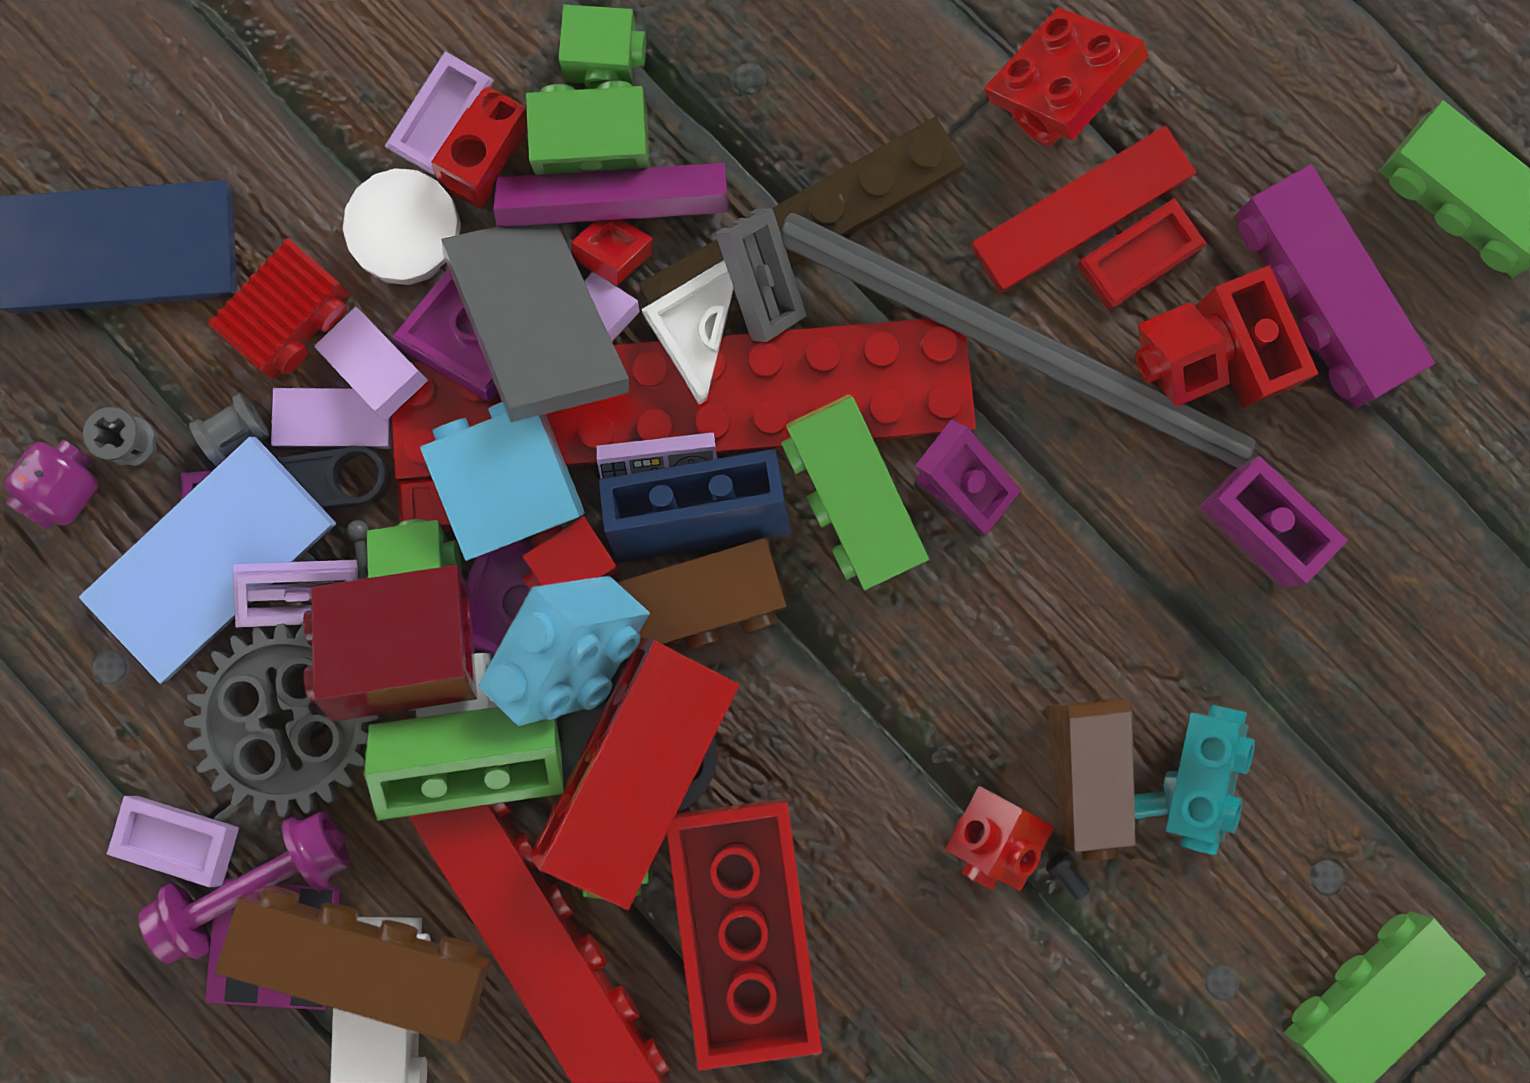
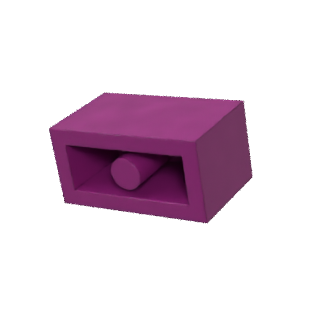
(1273, 523)

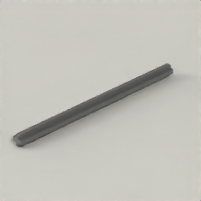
(1015, 340)

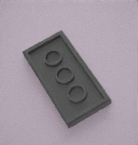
(534, 319)

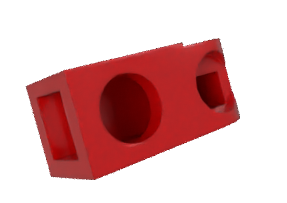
(480, 146)

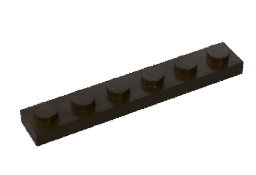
(844, 199)

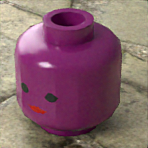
(51, 483)

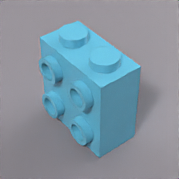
(500, 480)
(563, 649)

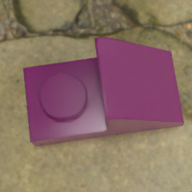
(966, 477)

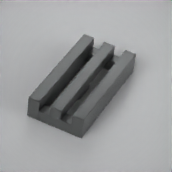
(754, 280)

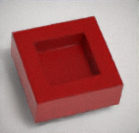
(611, 249)

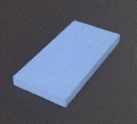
(178, 579)

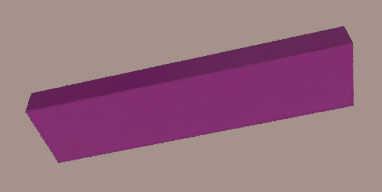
(610, 195)

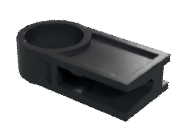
(321, 473)

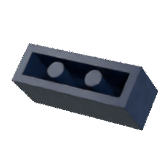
(694, 506)

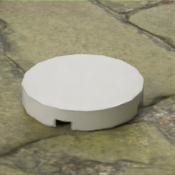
(398, 225)

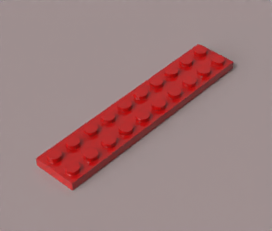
(900, 373)

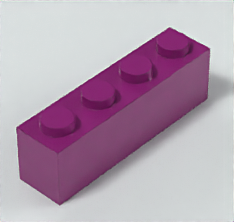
(1333, 287)

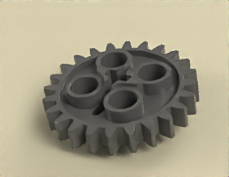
(233, 735)

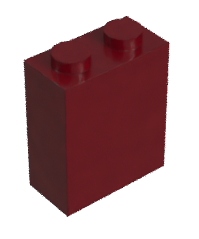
(390, 644)

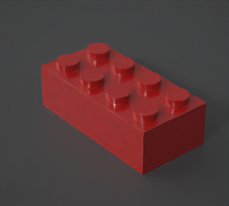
(743, 934)

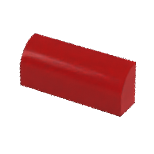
(633, 773)

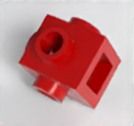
(998, 841)

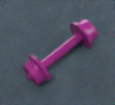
(177, 925)

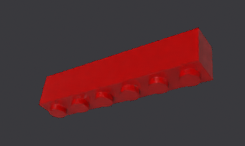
(540, 947)

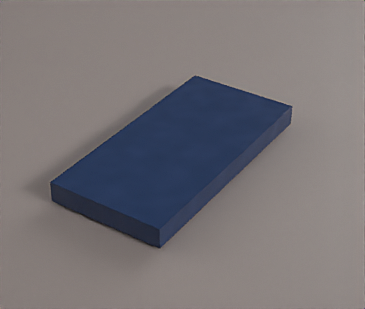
(117, 246)

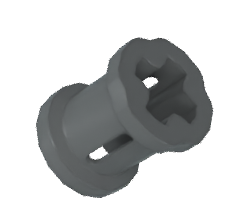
(229, 429)
(106, 443)

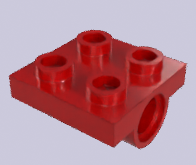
(1065, 75)

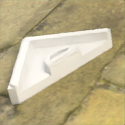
(692, 326)

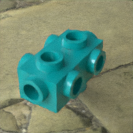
(1202, 791)

